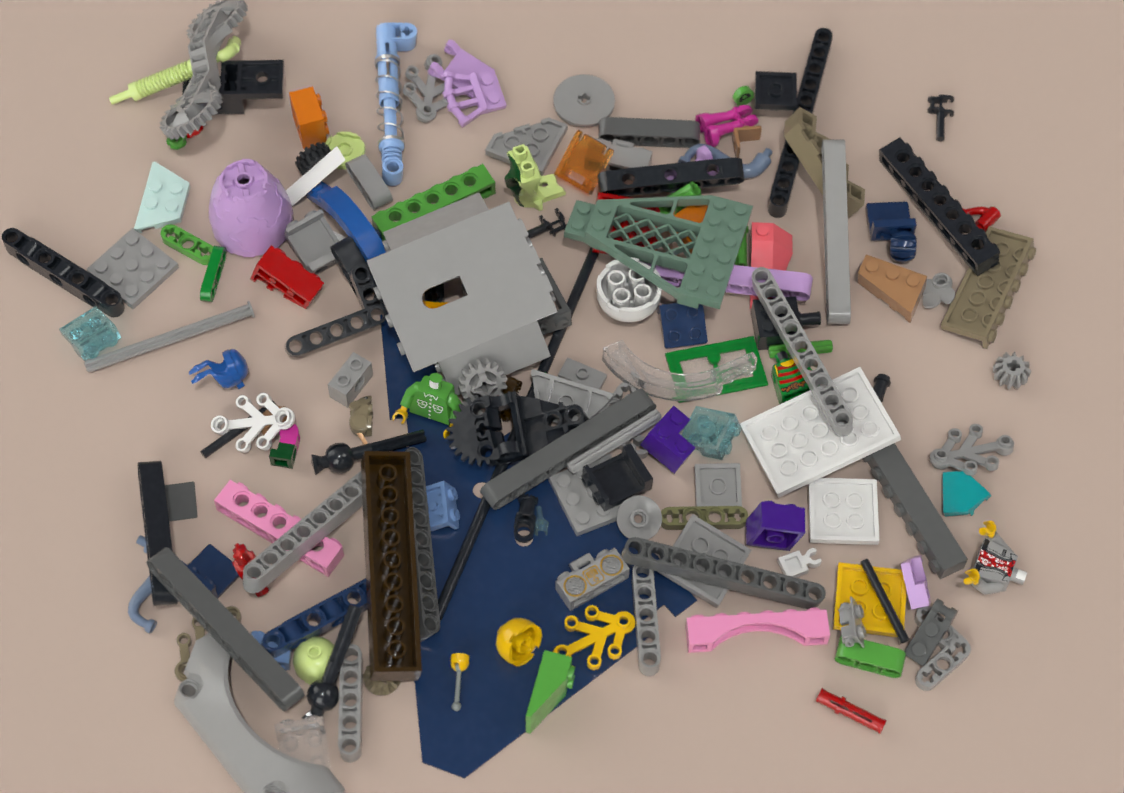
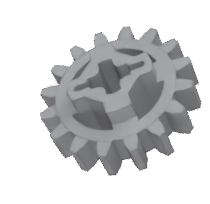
(492, 380)

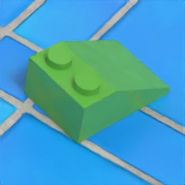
(551, 686)

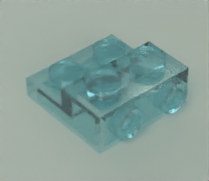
(90, 333)
(712, 431)

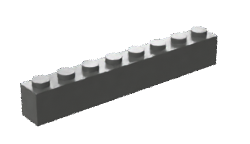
(917, 511)

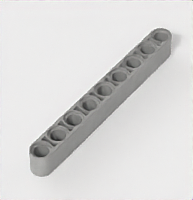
(836, 231)
(805, 359)
(303, 536)

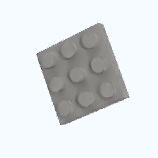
(133, 267)
(578, 501)
(707, 540)

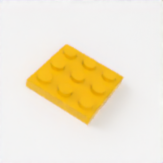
(853, 582)

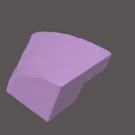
(916, 582)

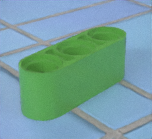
(872, 658)

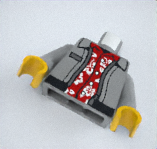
(994, 564)

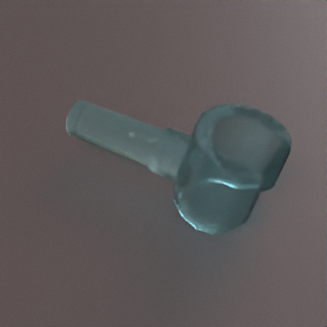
(540, 523)

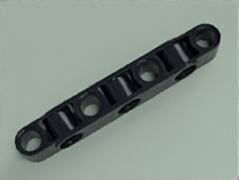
(653, 178)
(63, 272)

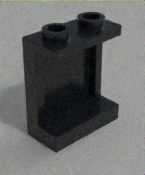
(617, 478)

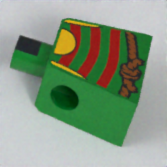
(787, 378)

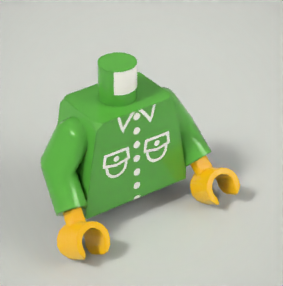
(430, 399)

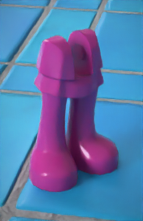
(738, 115)

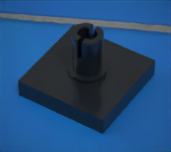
(775, 90)

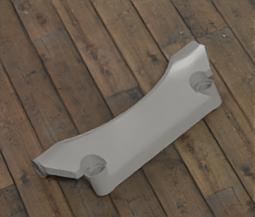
(238, 748)

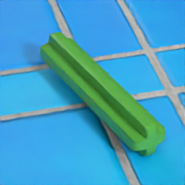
(821, 346)

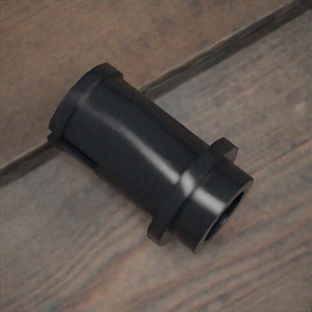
(881, 381)

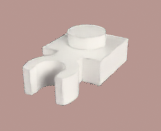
(796, 564)

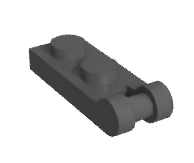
(930, 633)

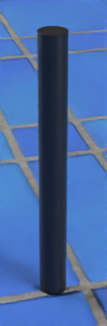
(224, 439)
(884, 600)

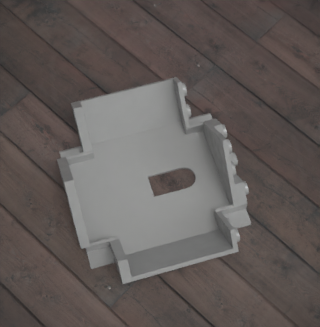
(498, 272)

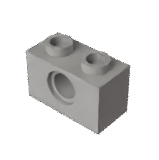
(350, 379)

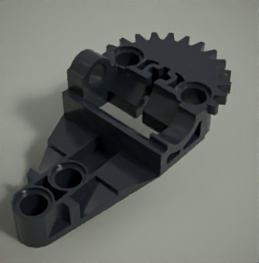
(531, 424)

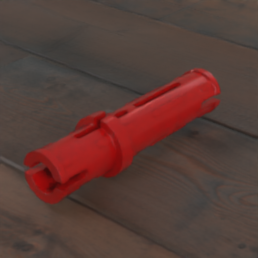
(824, 698)

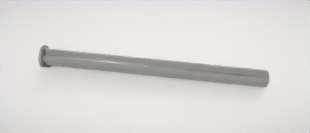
(169, 337)

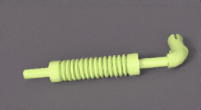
(171, 76)

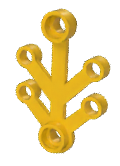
(598, 634)

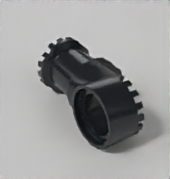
(525, 517)

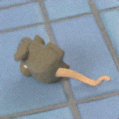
(361, 418)

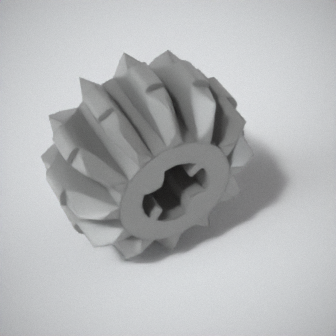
(1011, 370)

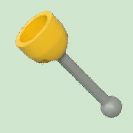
(459, 663)

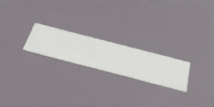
(315, 175)

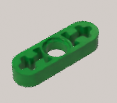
(213, 273)

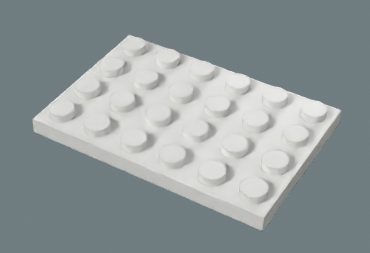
(801, 447)

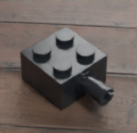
(764, 329)

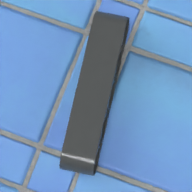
(650, 131)

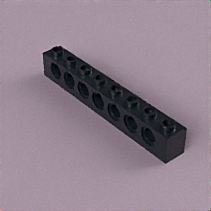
(903, 166)

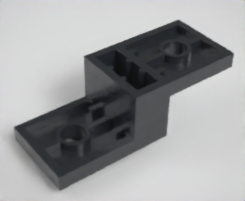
(241, 82)

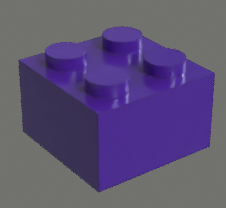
(775, 526)

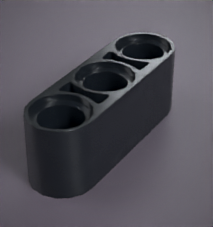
(347, 257)

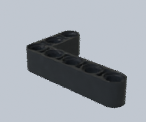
(344, 322)

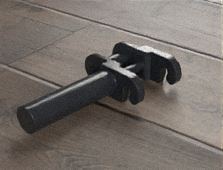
(941, 113)
(547, 226)

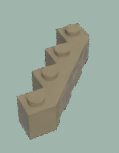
(807, 145)

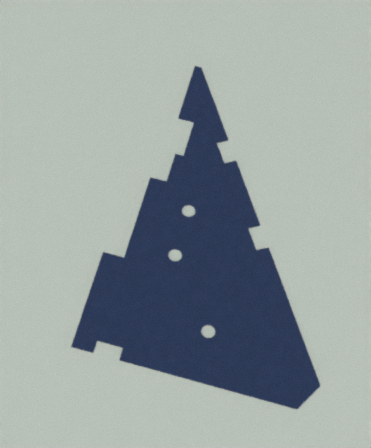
(497, 586)

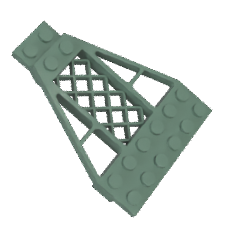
(714, 241)

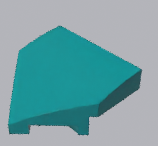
(961, 494)

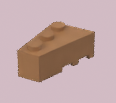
(893, 284)

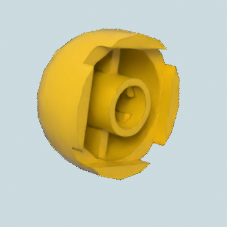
(517, 640)

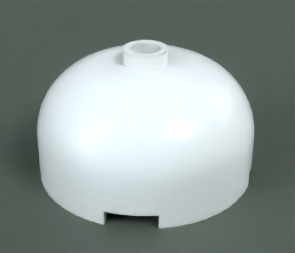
(626, 293)

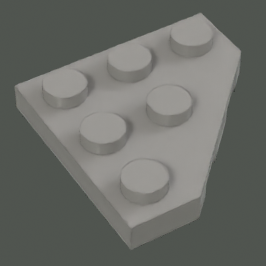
(540, 139)

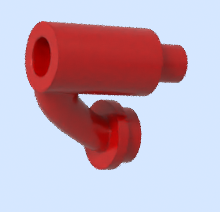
(988, 218)

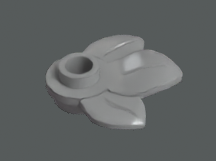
(938, 290)

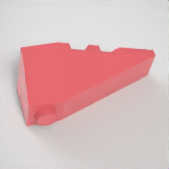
(769, 248)

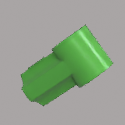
(690, 189)

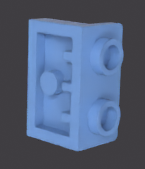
(442, 506)

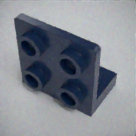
(889, 218)
(682, 325)
(213, 570)

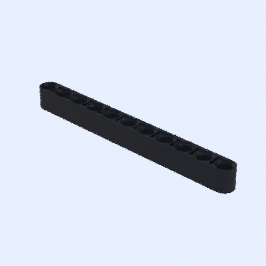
(806, 100)

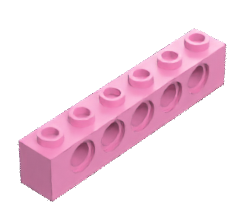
(236, 493)

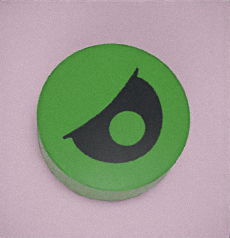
(743, 95)

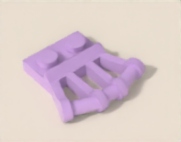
(485, 90)

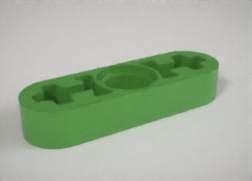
(182, 237)

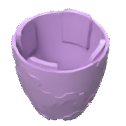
(249, 209)

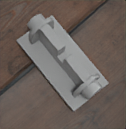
(852, 615)

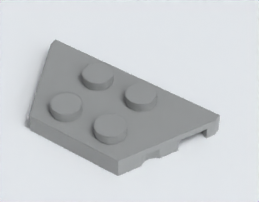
(557, 389)

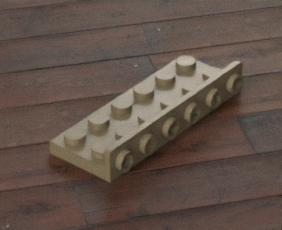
(984, 298)

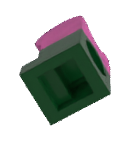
(287, 448)

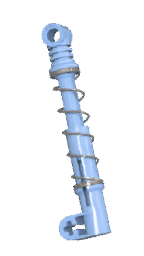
(389, 40)

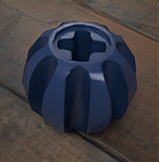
(903, 246)

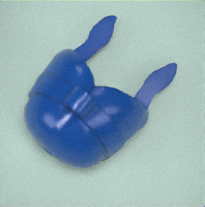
(228, 373)

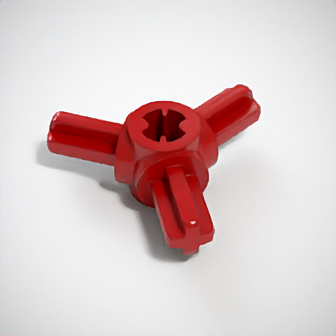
(241, 559)

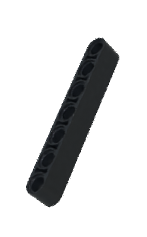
(155, 522)

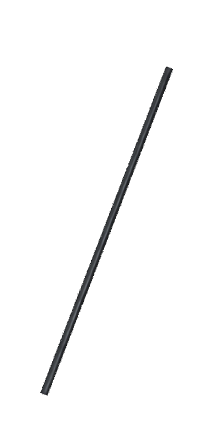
(484, 506)

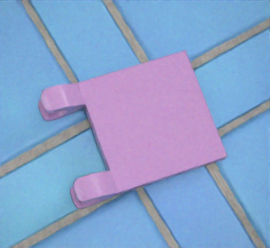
(461, 64)

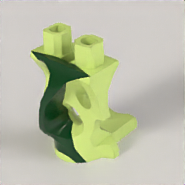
(527, 182)

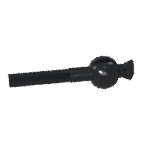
(341, 457)
(323, 693)

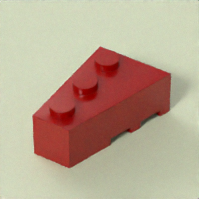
(287, 276)

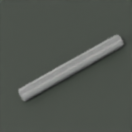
(614, 441)

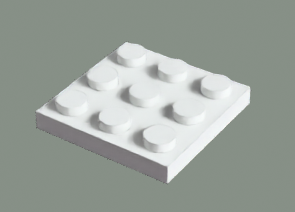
(843, 511)

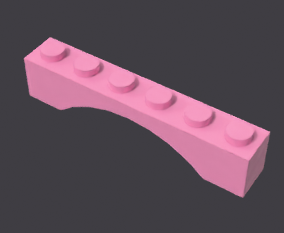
(805, 627)

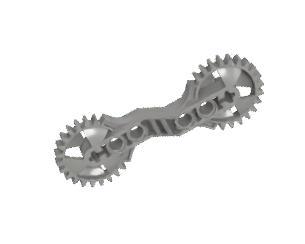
(202, 94)

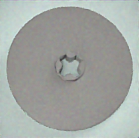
(569, 99)

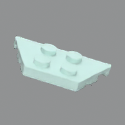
(162, 199)

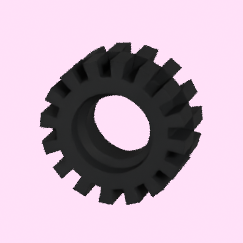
(311, 156)

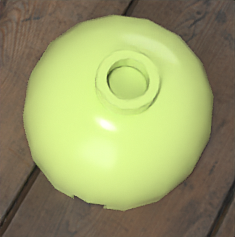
(312, 658)

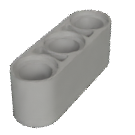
(369, 181)

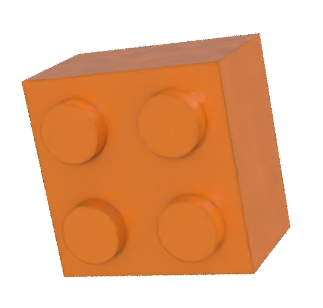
(309, 116)

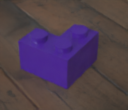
(666, 442)

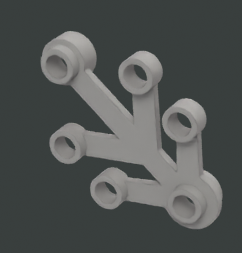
(427, 90)
(945, 457)

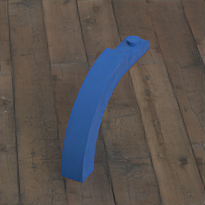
(349, 217)

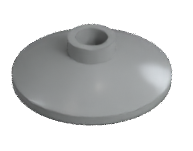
(649, 513)

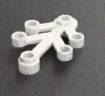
(256, 423)

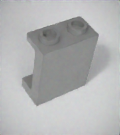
(312, 241)

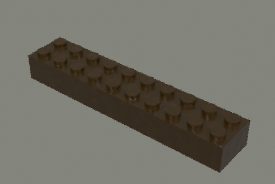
(390, 567)

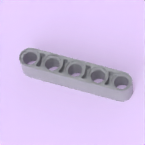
(646, 628)
(351, 713)

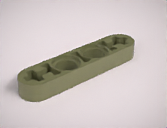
(703, 513)

